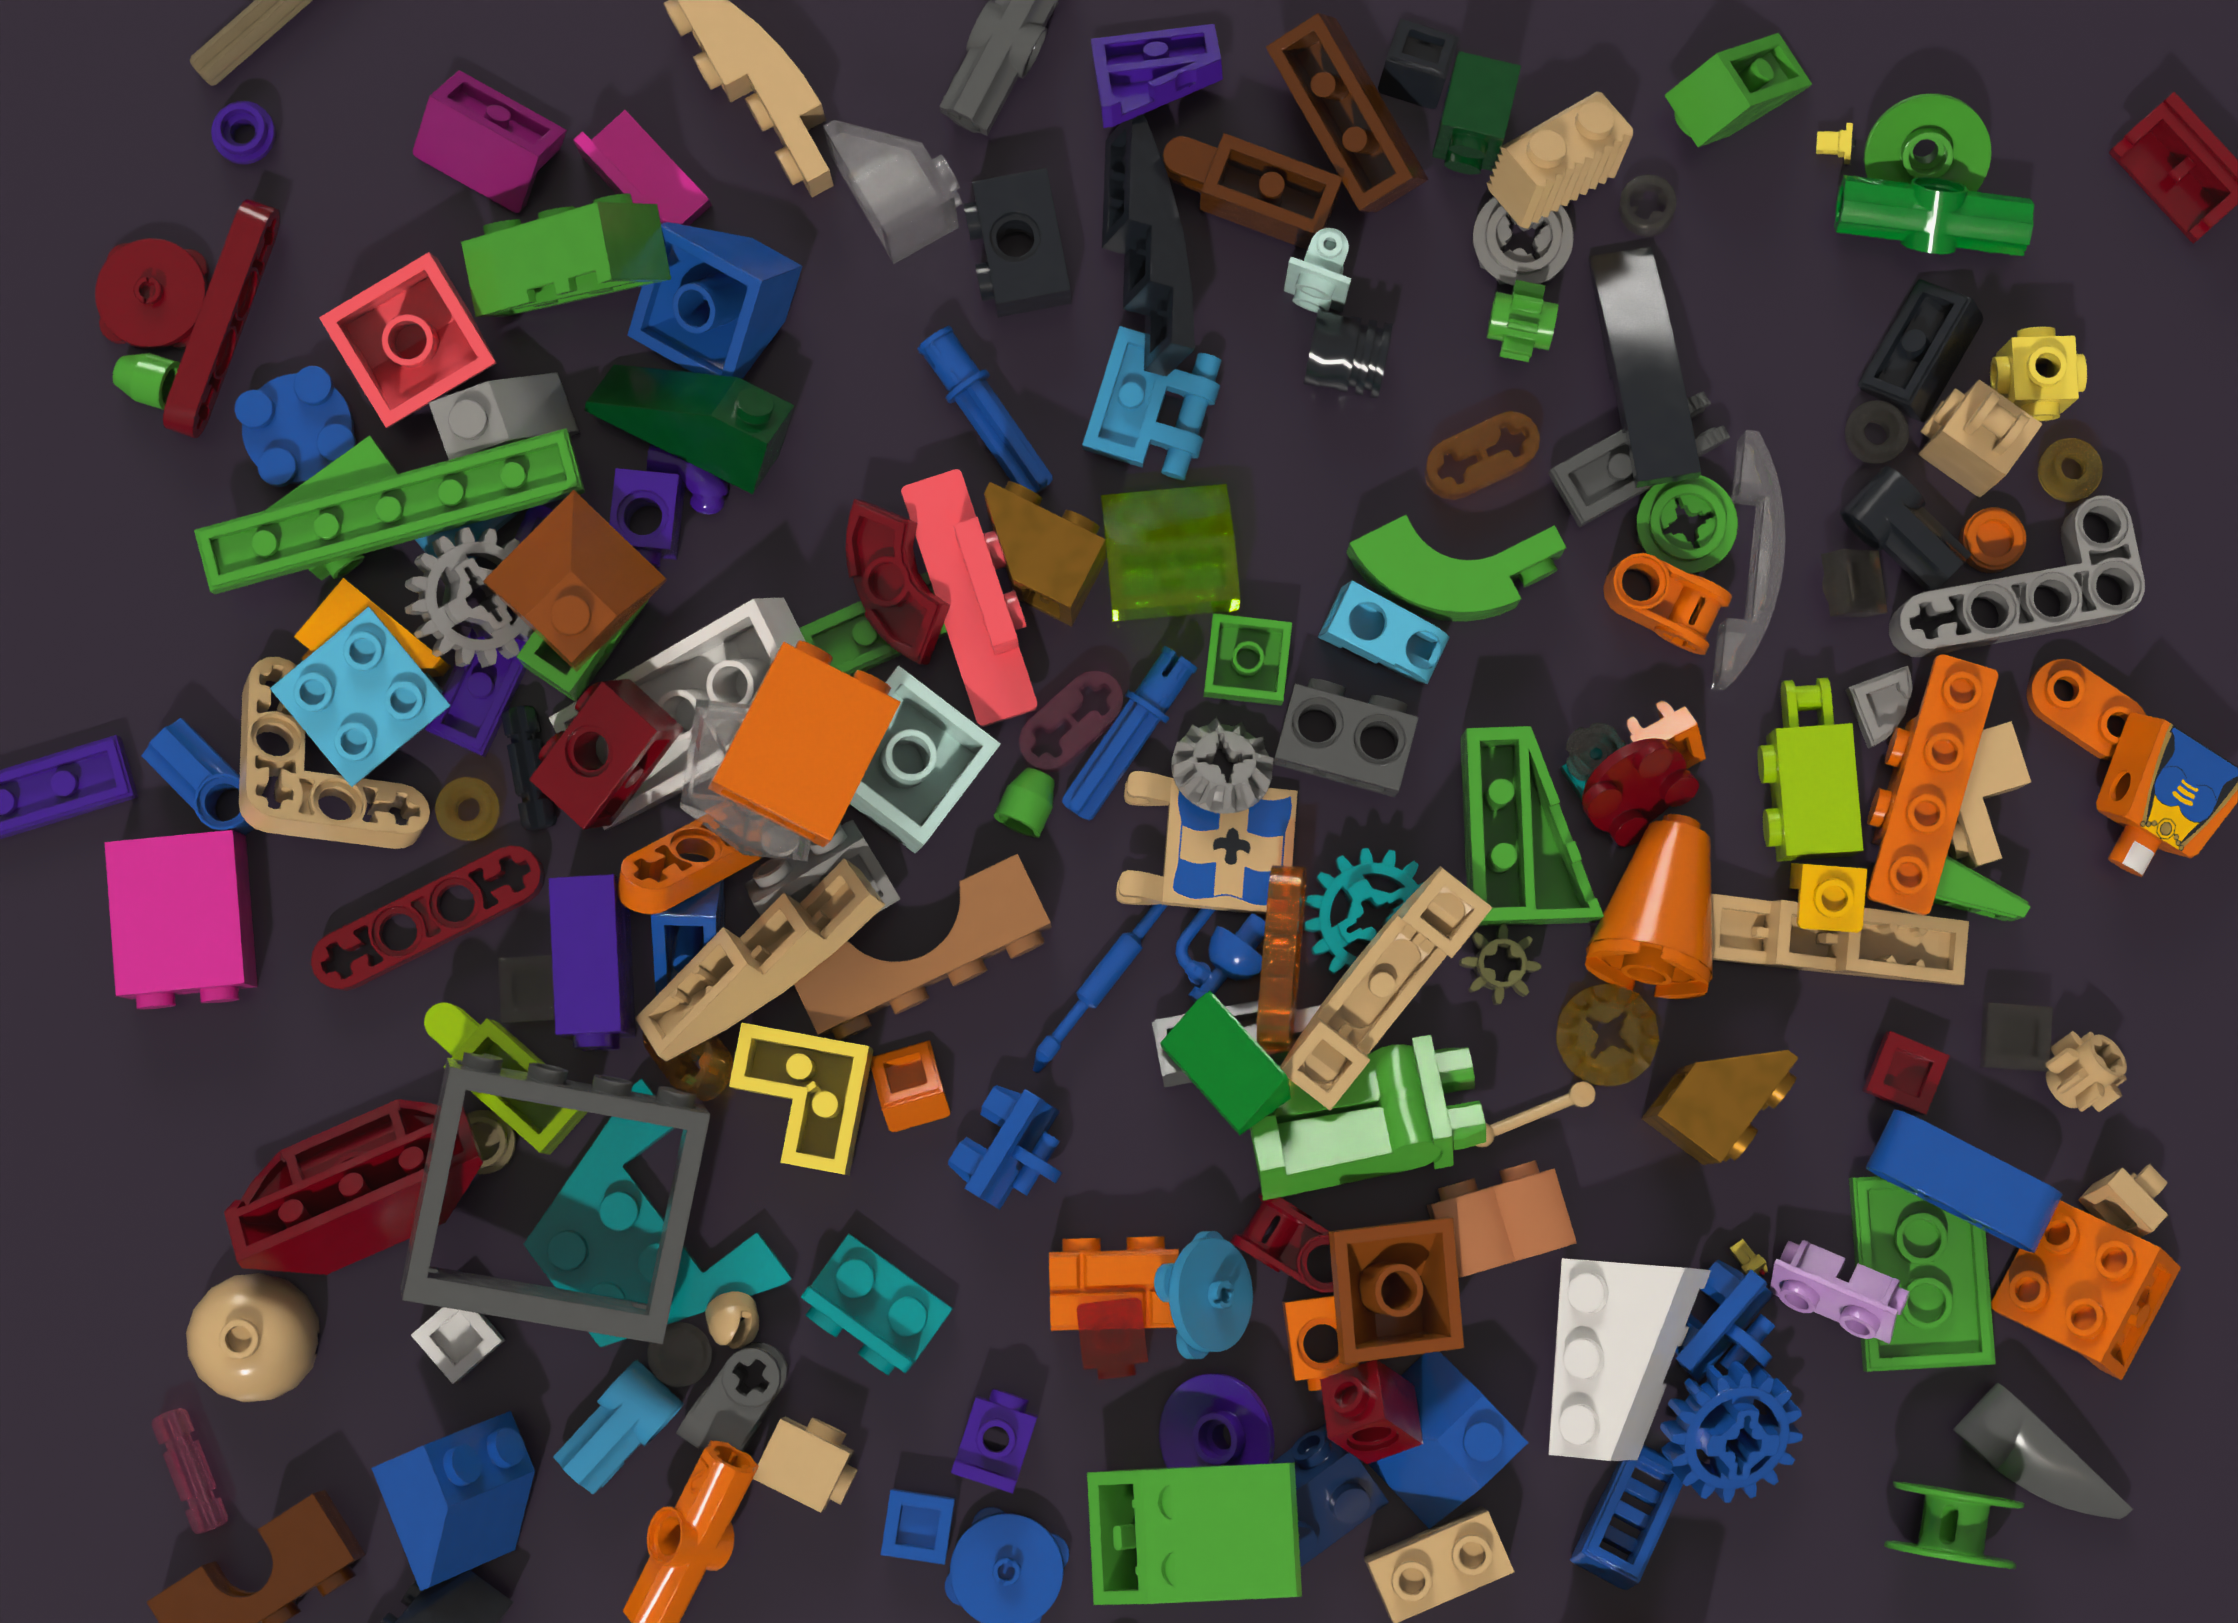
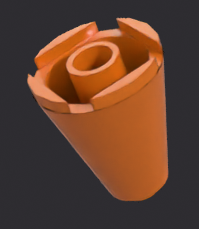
(1660, 915)

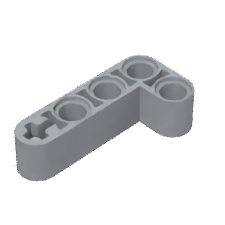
(2015, 594)

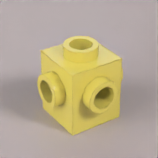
(2016, 377)

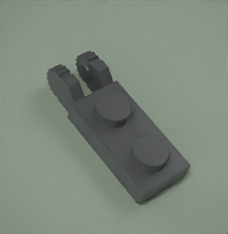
(1603, 473)

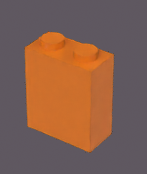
(805, 742)

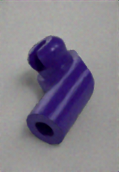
(705, 487)

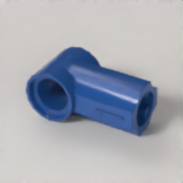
(195, 773)

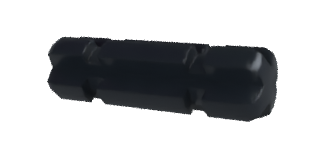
(521, 726)

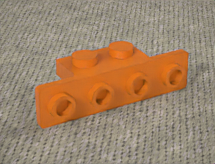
(1928, 784)

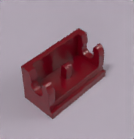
(2181, 167)

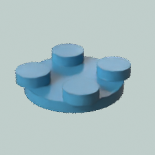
(1207, 1295)

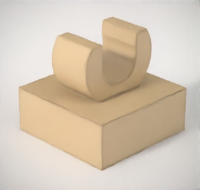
(2127, 1200)

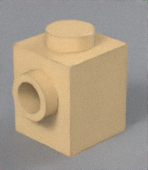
(807, 1463)

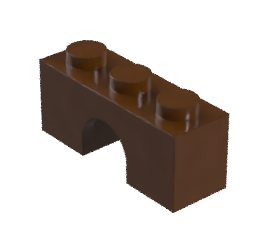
(308, 1551)

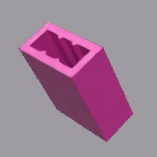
(181, 918)

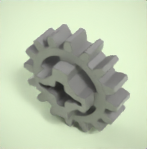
(460, 578)

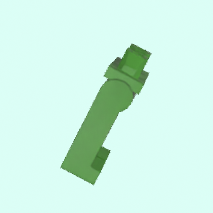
(1380, 1126)

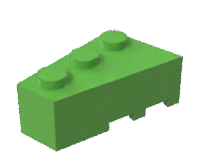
(565, 256)
(1517, 835)

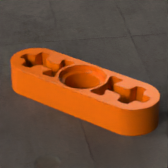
(660, 878)

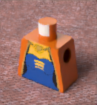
(2164, 792)

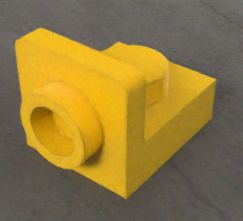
(1829, 897)

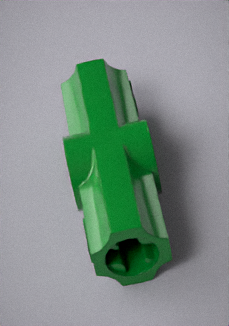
(1934, 215)

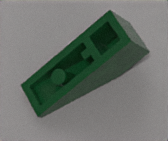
(698, 418)

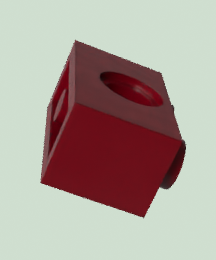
(636, 738)

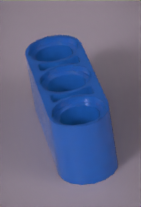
(1964, 1181)

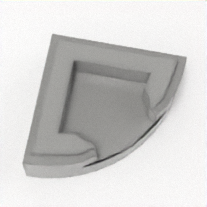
(1881, 704)

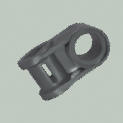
(730, 1408)

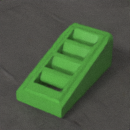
(1974, 893)

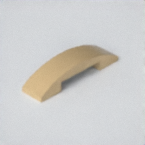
(1381, 985)

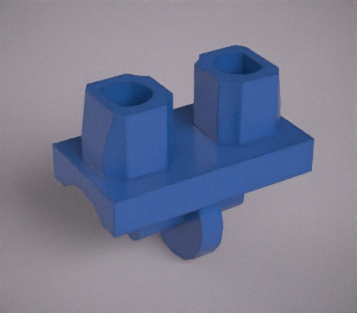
(1017, 1151)
(1739, 1302)

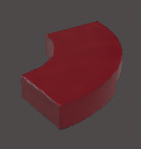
(889, 583)

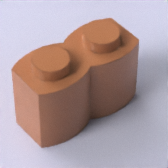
(1505, 1220)

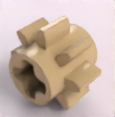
(2086, 1071)

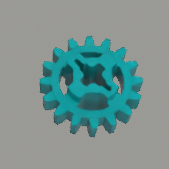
(1357, 892)

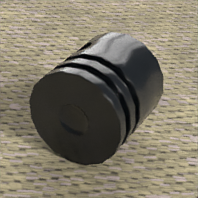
(1347, 353)

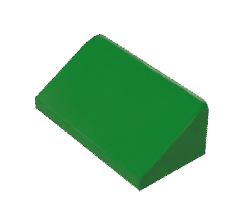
(1226, 1064)

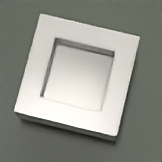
(457, 1341)

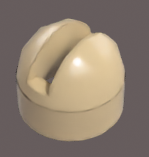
(724, 1321)

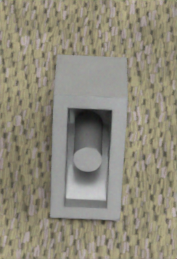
(502, 413)

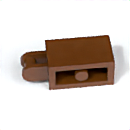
(1255, 186)

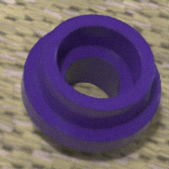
(232, 118)

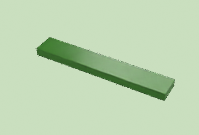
(389, 511)

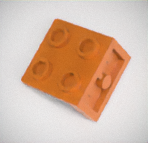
(2088, 1288)

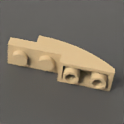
(746, 60)

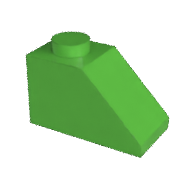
(1736, 89)

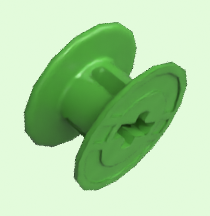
(1954, 1525)

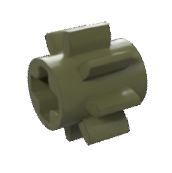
(1513, 952)

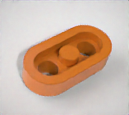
(2087, 713)

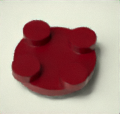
(151, 293)
(1636, 788)

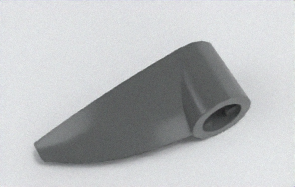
(2035, 1457)

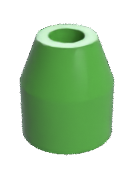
(145, 378)
(1027, 803)

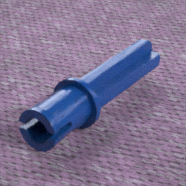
(984, 410)
(1128, 733)

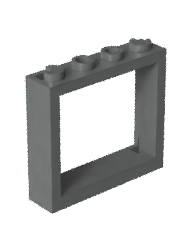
(535, 1302)

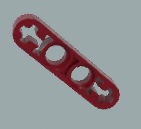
(221, 318)
(425, 911)

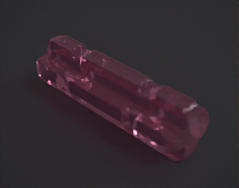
(189, 1470)

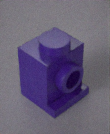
(991, 1467)

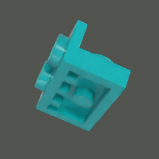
(875, 1305)

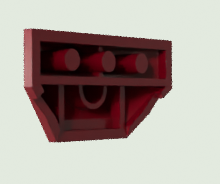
(346, 1191)

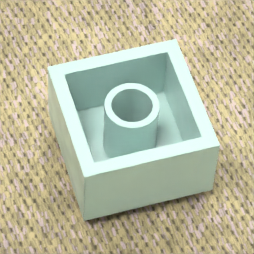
(920, 763)

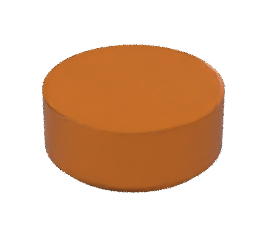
(1994, 539)

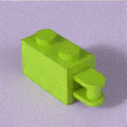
(1810, 780)
(458, 1033)

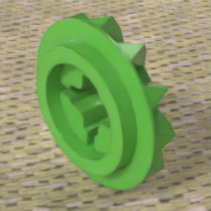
(1697, 497)

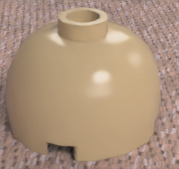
(253, 1337)

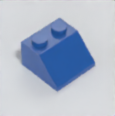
(458, 1498)

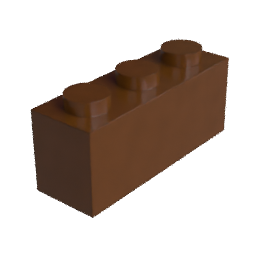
(1346, 113)

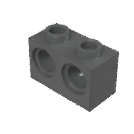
(1342, 755)

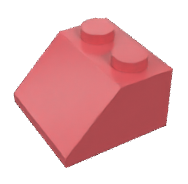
(408, 339)

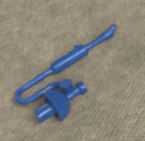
(1228, 952)

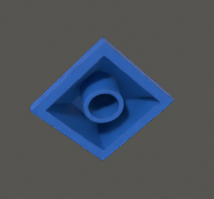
(721, 301)
(1461, 1447)

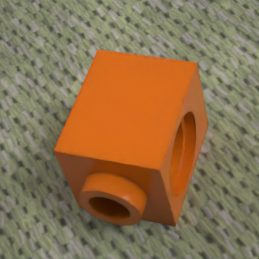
(1299, 1318)

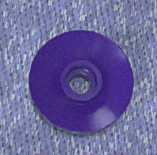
(1196, 1418)

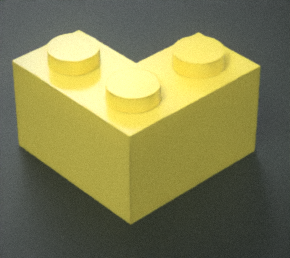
(821, 1079)

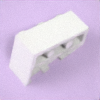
(1614, 1353)

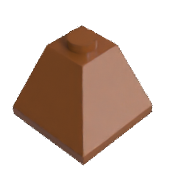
(575, 580)
(1396, 1290)

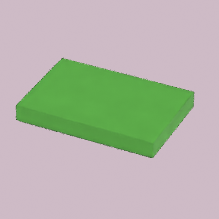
(1941, 1266)

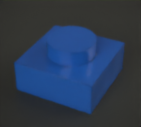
(918, 1526)

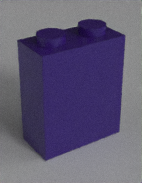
(591, 962)

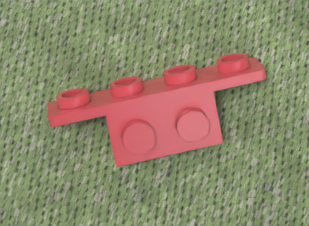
(980, 616)

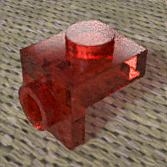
(1112, 1336)

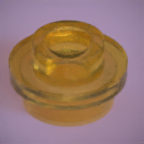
(2059, 485)
(450, 799)

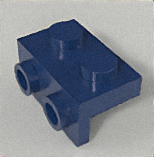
(1330, 1491)

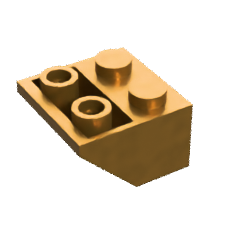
(1047, 556)
(1713, 1102)

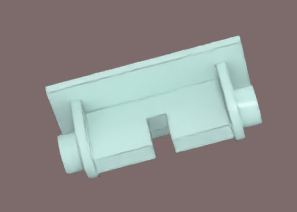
(1319, 278)

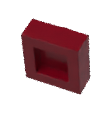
(1905, 1073)

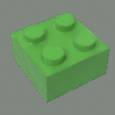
(1247, 659)

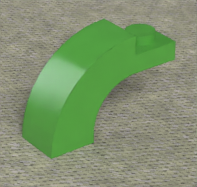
(1449, 588)

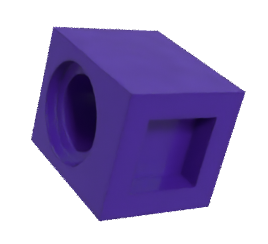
(644, 488)

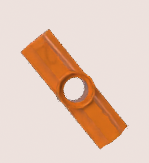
(691, 1535)

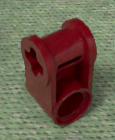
(1288, 1244)

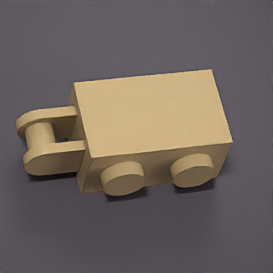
(1977, 437)

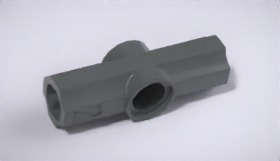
(999, 51)

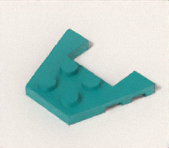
(607, 1234)

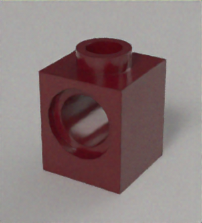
(1371, 1411)

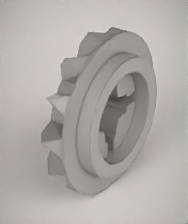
(1551, 245)
(1205, 784)

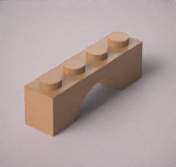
(994, 915)

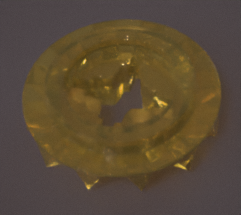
(1577, 1038)

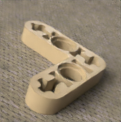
(301, 789)

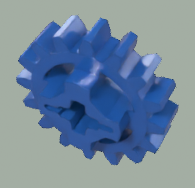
(1731, 1431)

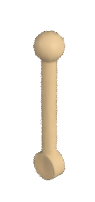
(1580, 1095)

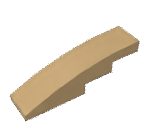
(1886, 947)
(744, 973)

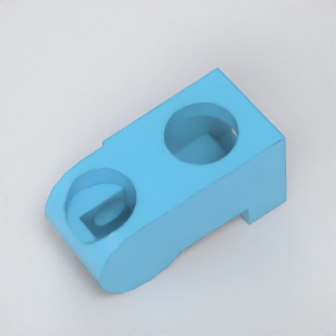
(1384, 633)

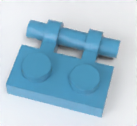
(1131, 402)

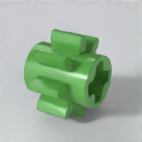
(1522, 321)

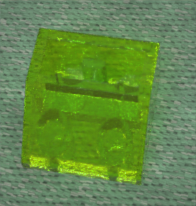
(1170, 552)

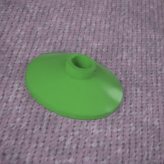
(1959, 136)

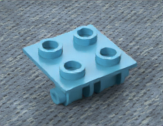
(360, 696)

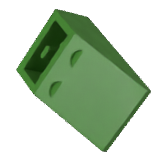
(1194, 1534)

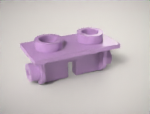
(1810, 1283)

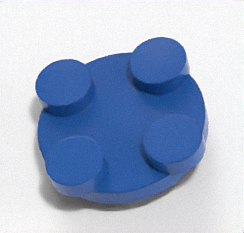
(295, 426)
(1006, 1568)

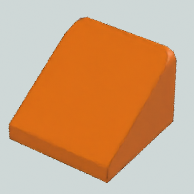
(909, 1086)

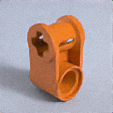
(1670, 601)

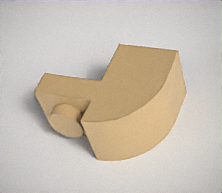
(1995, 770)

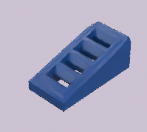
(1605, 1564)

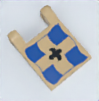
(1209, 855)

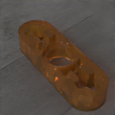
(1281, 957)

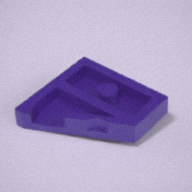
(1153, 69)

